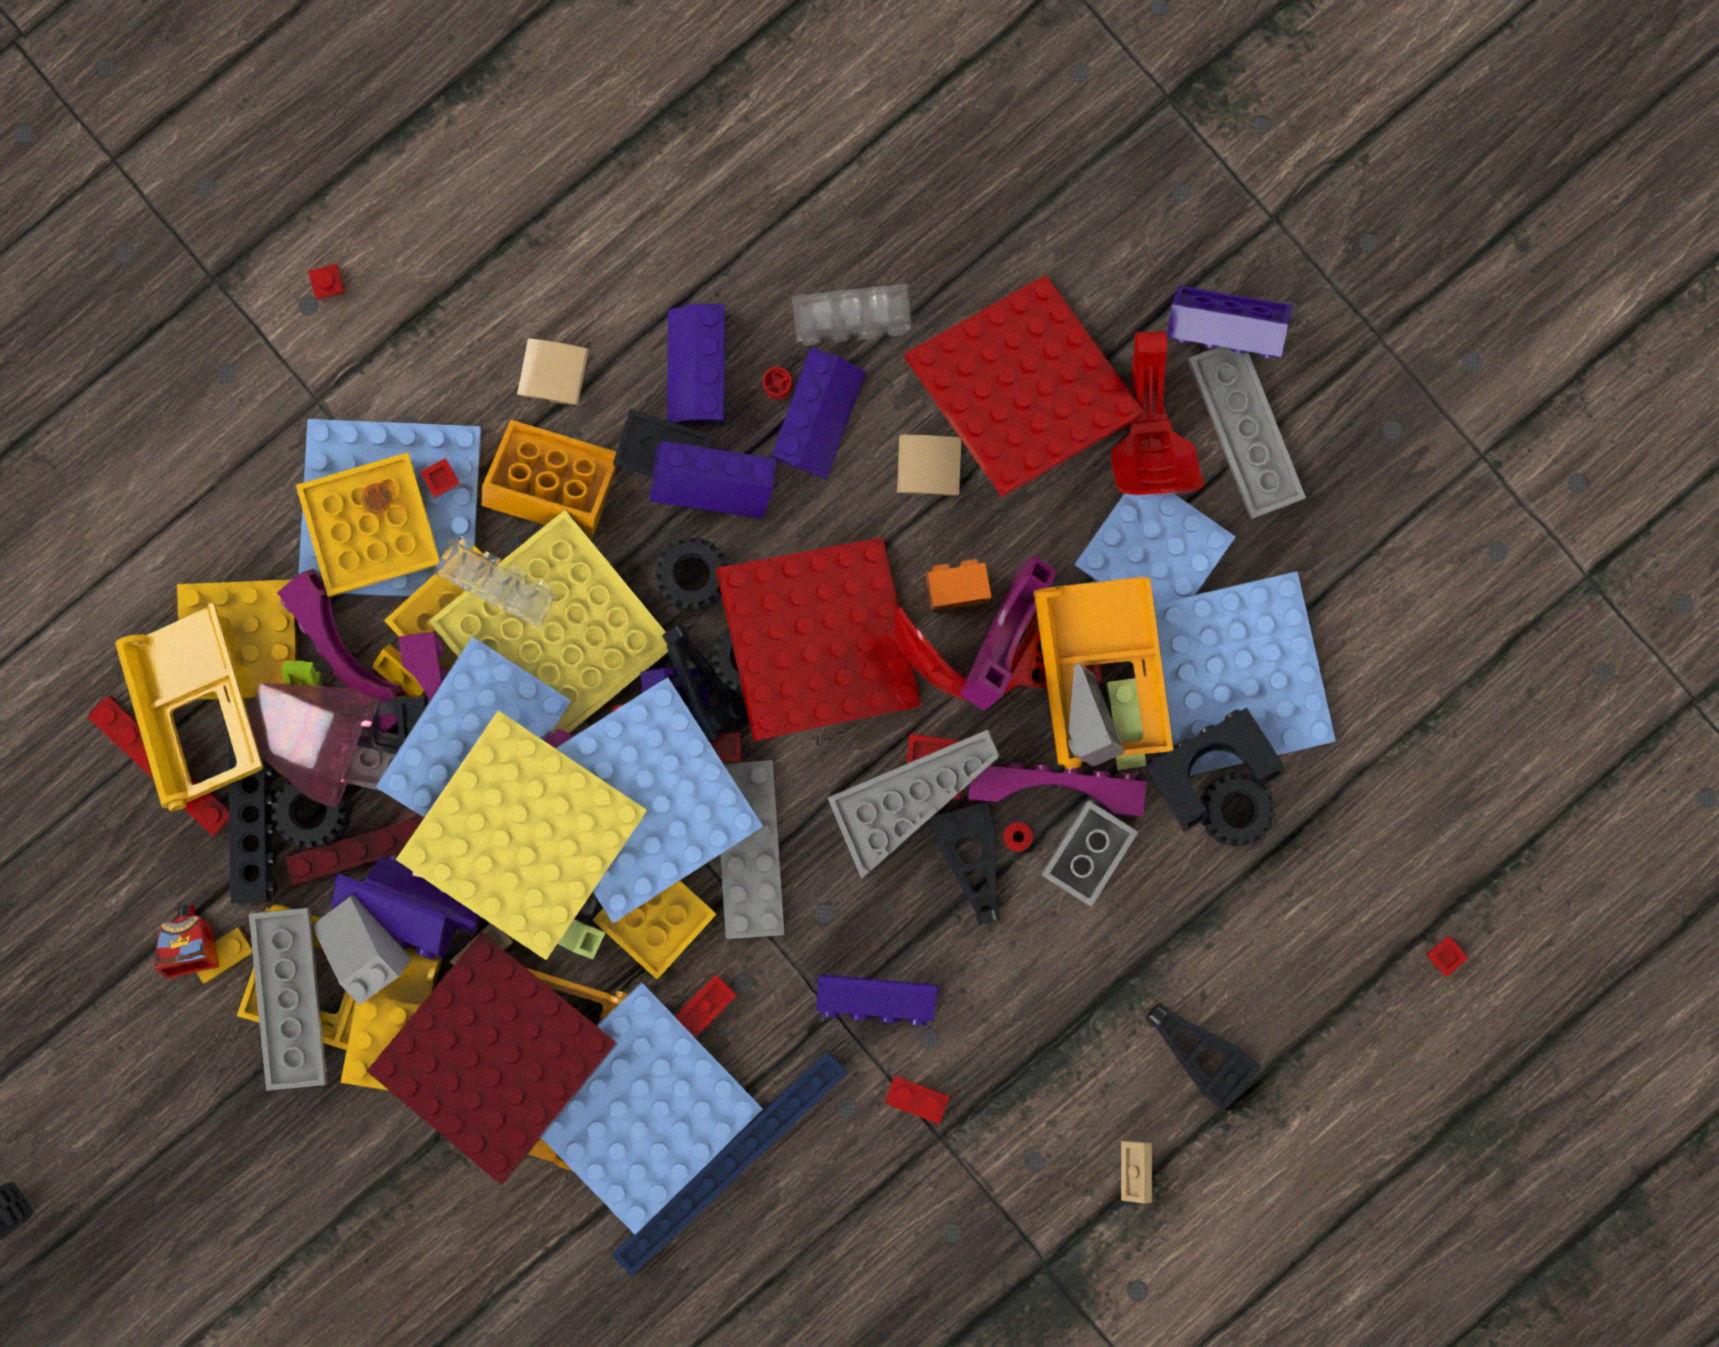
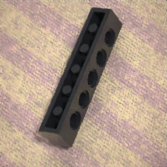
(241, 829)

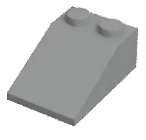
(1090, 721)
(359, 949)

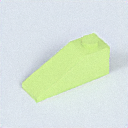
(1125, 713)

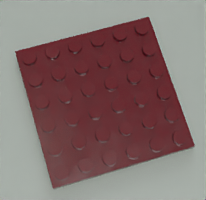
(492, 1058)

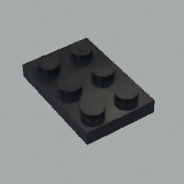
(644, 432)

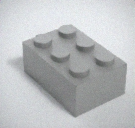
(1088, 853)

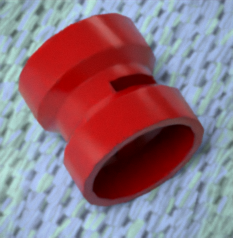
(776, 378)

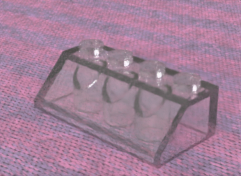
(851, 314)
(495, 583)

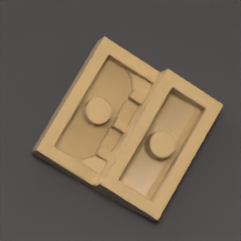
(553, 371)
(929, 465)

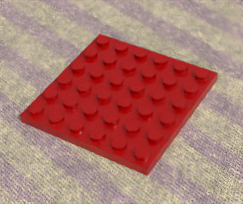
(1023, 385)
(816, 638)

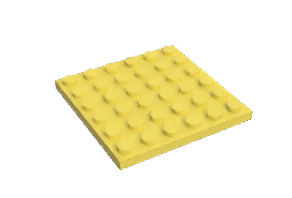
(593, 634)
(521, 835)

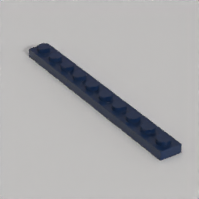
(730, 1162)

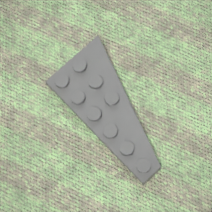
(896, 804)

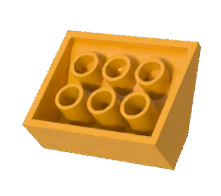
(546, 473)

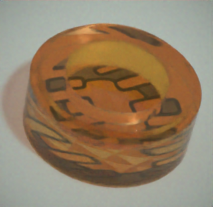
(377, 498)

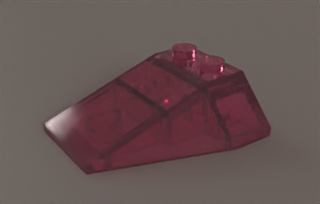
(311, 734)

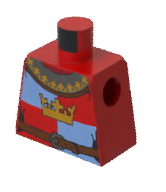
(185, 945)

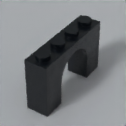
(1236, 735)

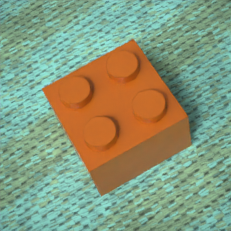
(958, 586)

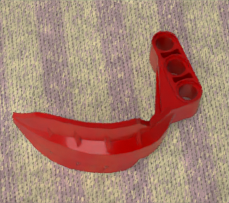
(1153, 455)
(938, 673)

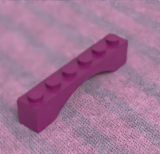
(312, 608)
(421, 659)
(993, 664)
(1118, 796)

